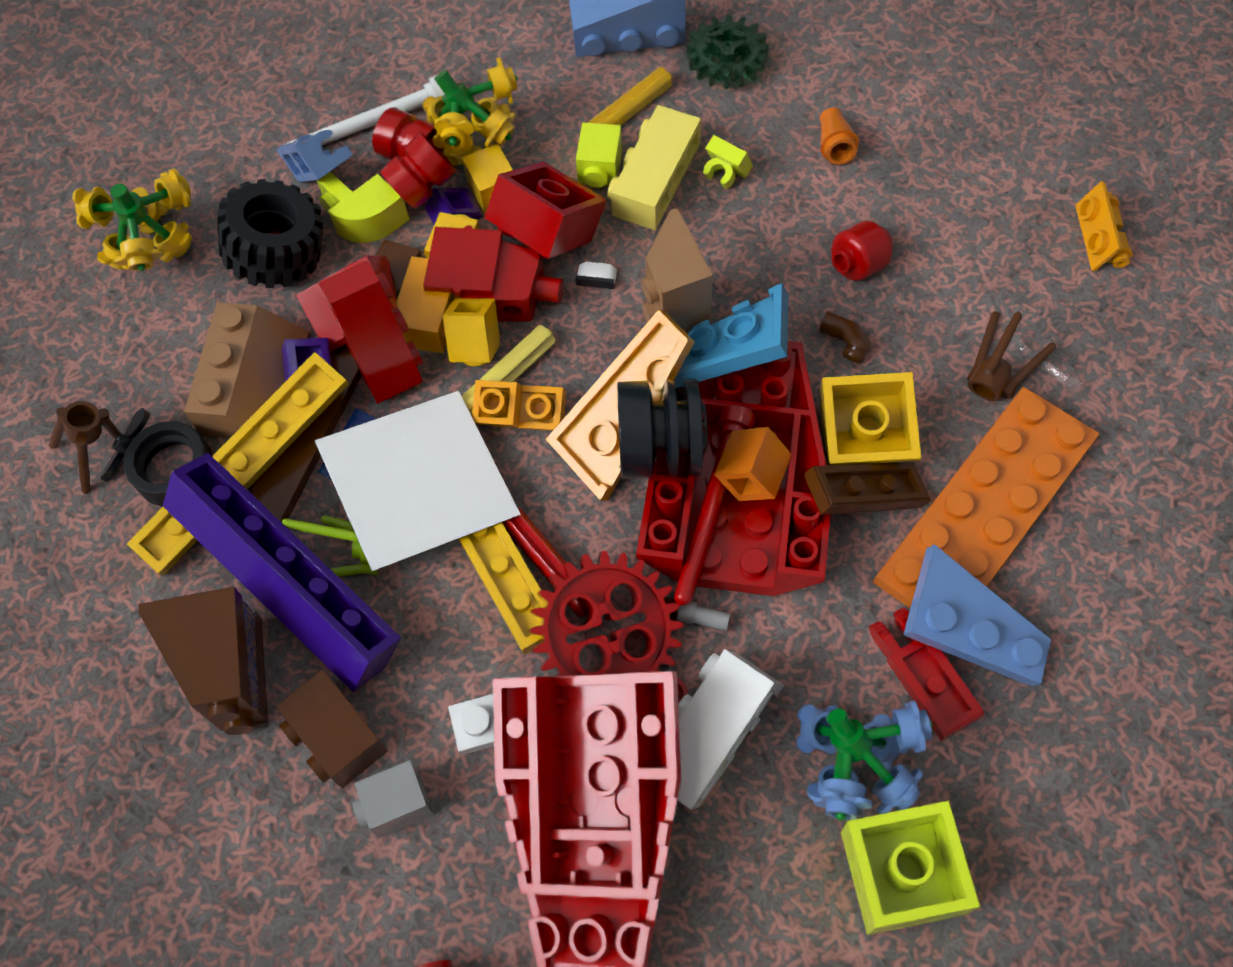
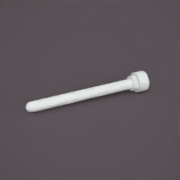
(371, 117)

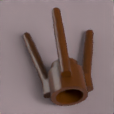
(992, 376)
(82, 426)

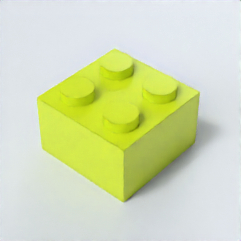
(908, 868)

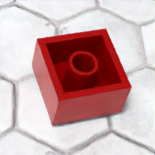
(544, 209)

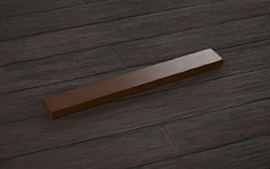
(287, 477)

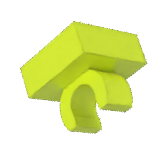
(728, 158)

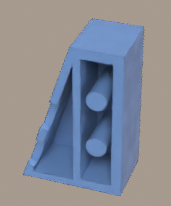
(626, 25)

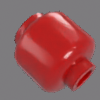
(861, 250)

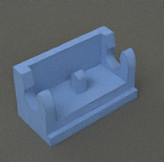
(307, 158)

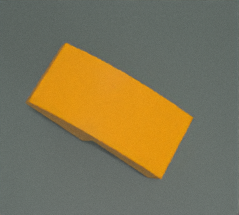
(518, 405)

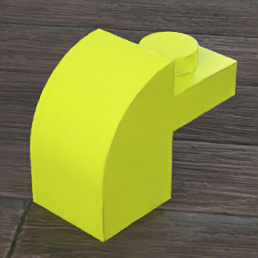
(367, 212)

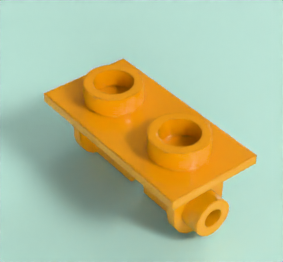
(1099, 224)

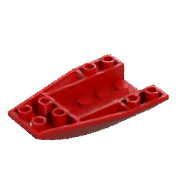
(755, 543)

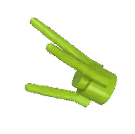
(342, 531)

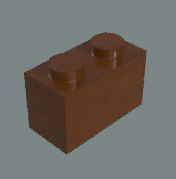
(330, 729)

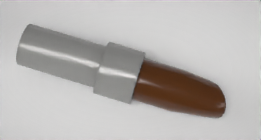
(700, 615)

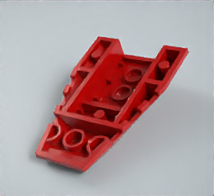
(590, 807)

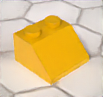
(869, 419)

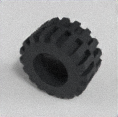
(264, 209)

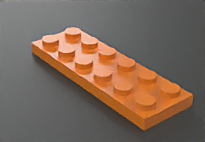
(994, 494)

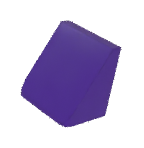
(453, 202)
(297, 351)

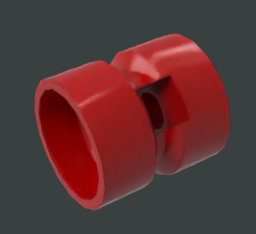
(396, 129)
(418, 170)

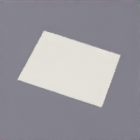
(416, 479)

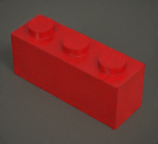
(373, 330)

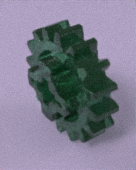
(727, 51)

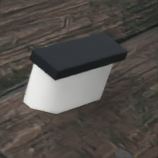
(596, 275)

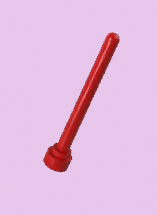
(731, 419)

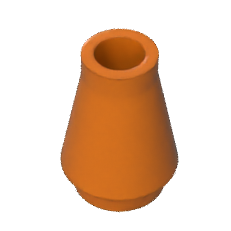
(838, 139)

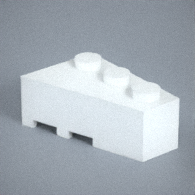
(718, 720)

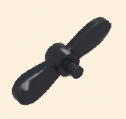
(122, 442)

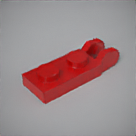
(928, 679)

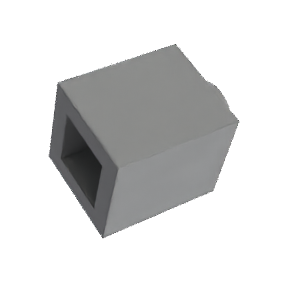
(392, 800)

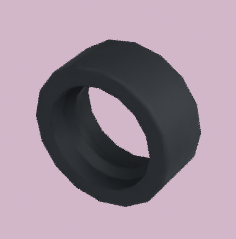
(148, 444)

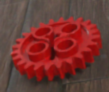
(593, 587)

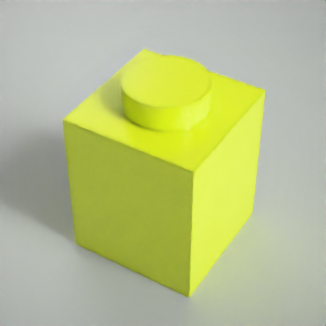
(598, 154)

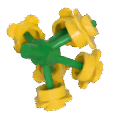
(487, 115)
(136, 210)

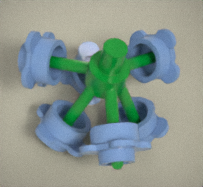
(877, 744)

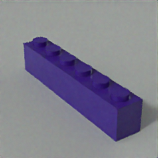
(280, 571)

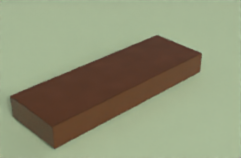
(866, 487)

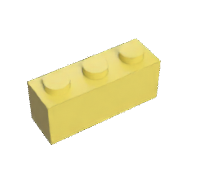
(655, 167)

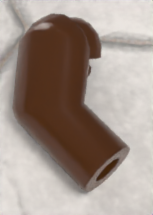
(848, 331)

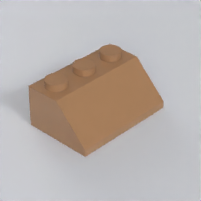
(677, 276)
(238, 367)

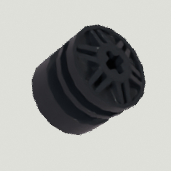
(660, 428)

